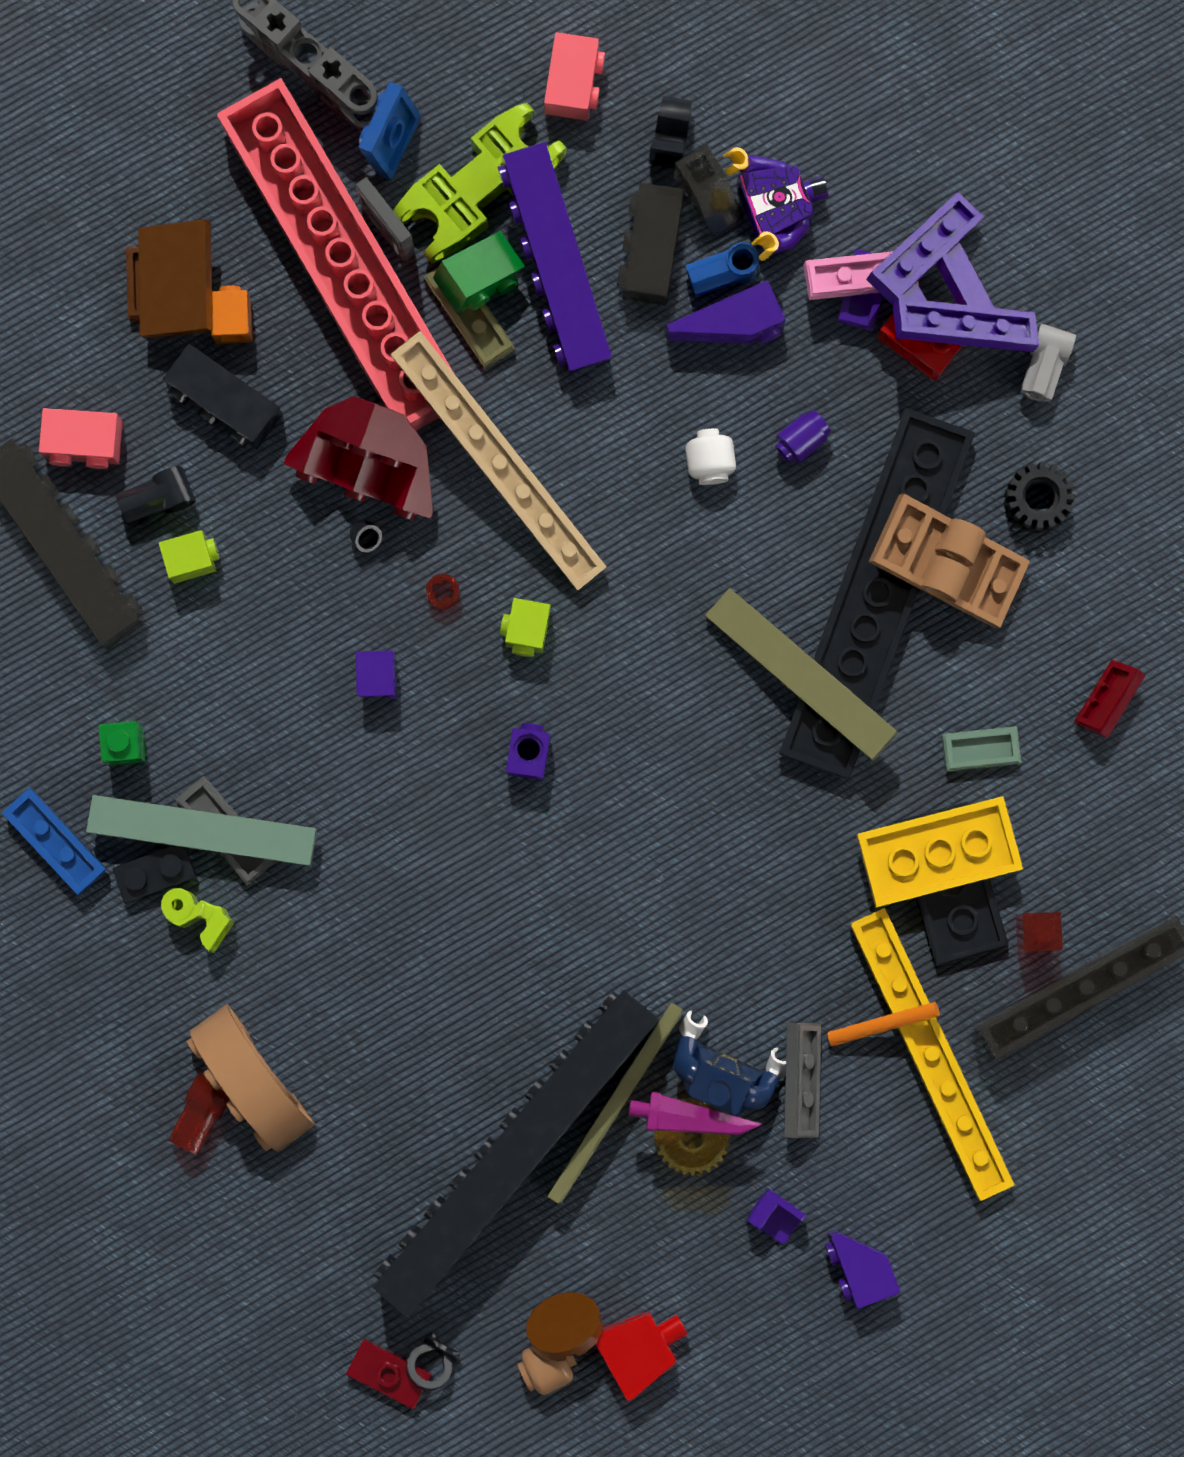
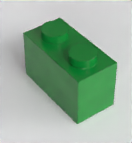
(479, 272)

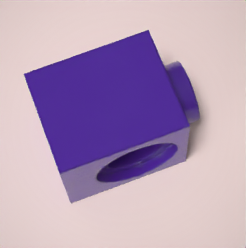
(523, 768)

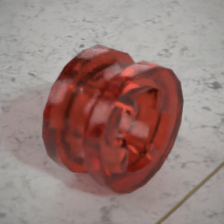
(438, 580)

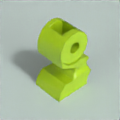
(184, 910)

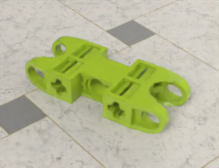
(458, 200)

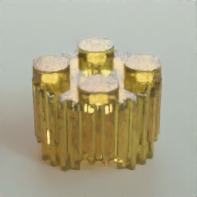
(690, 1157)

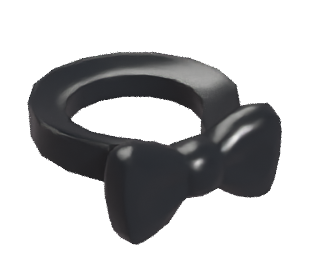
(449, 1356)

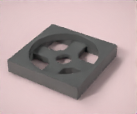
(385, 220)

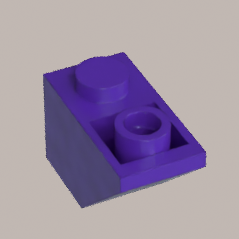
(865, 1270)

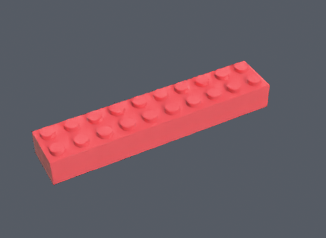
(330, 241)

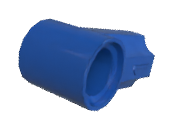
(719, 270)

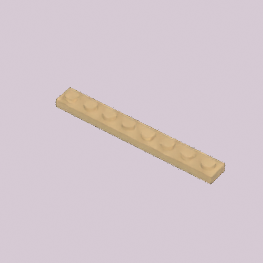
(498, 460)

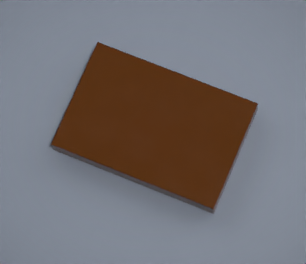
(175, 279)

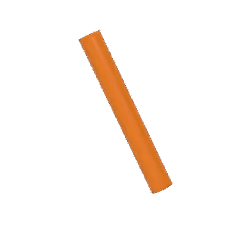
(883, 1024)

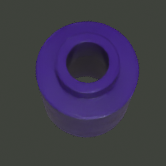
(802, 437)

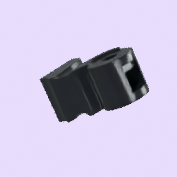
(670, 132)

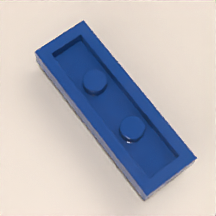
(54, 841)

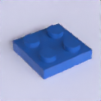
(389, 131)

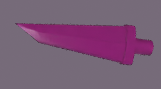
(679, 1116)

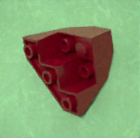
(369, 454)

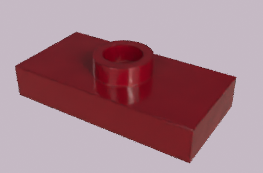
(1109, 698)
(386, 1373)

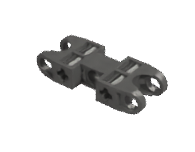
(329, 75)

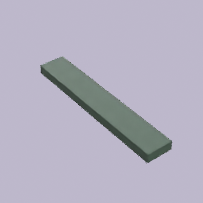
(201, 830)

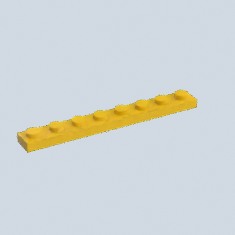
(933, 1057)

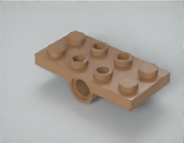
(949, 560)

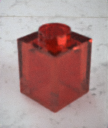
(1039, 932)

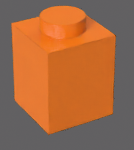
(231, 315)

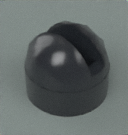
(365, 536)

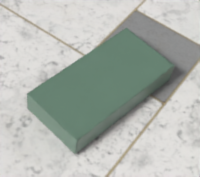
(981, 749)

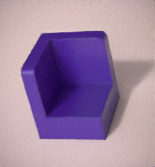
(376, 674)
(775, 1216)

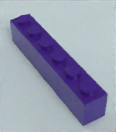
(556, 257)

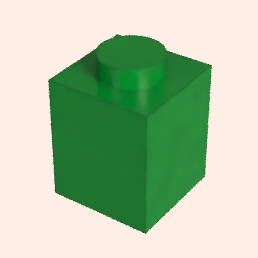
(122, 743)

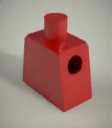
(639, 1350)

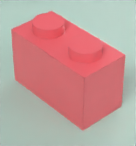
(572, 76)
(80, 437)

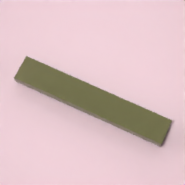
(801, 674)
(615, 1103)

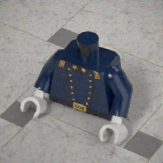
(720, 1078)

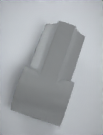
(1047, 363)

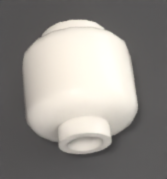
(710, 457)

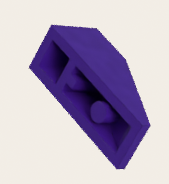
(737, 319)

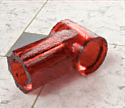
(199, 1115)

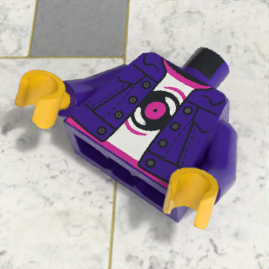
(775, 200)

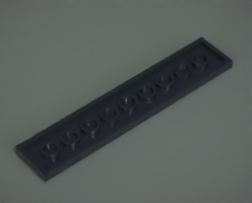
(870, 601)

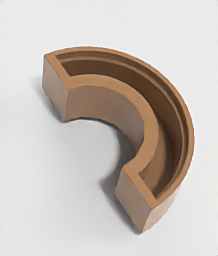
(248, 1080)

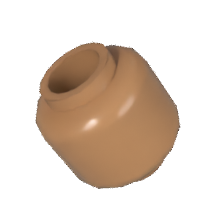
(545, 1374)

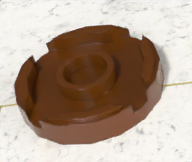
(564, 1326)

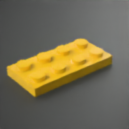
(939, 851)

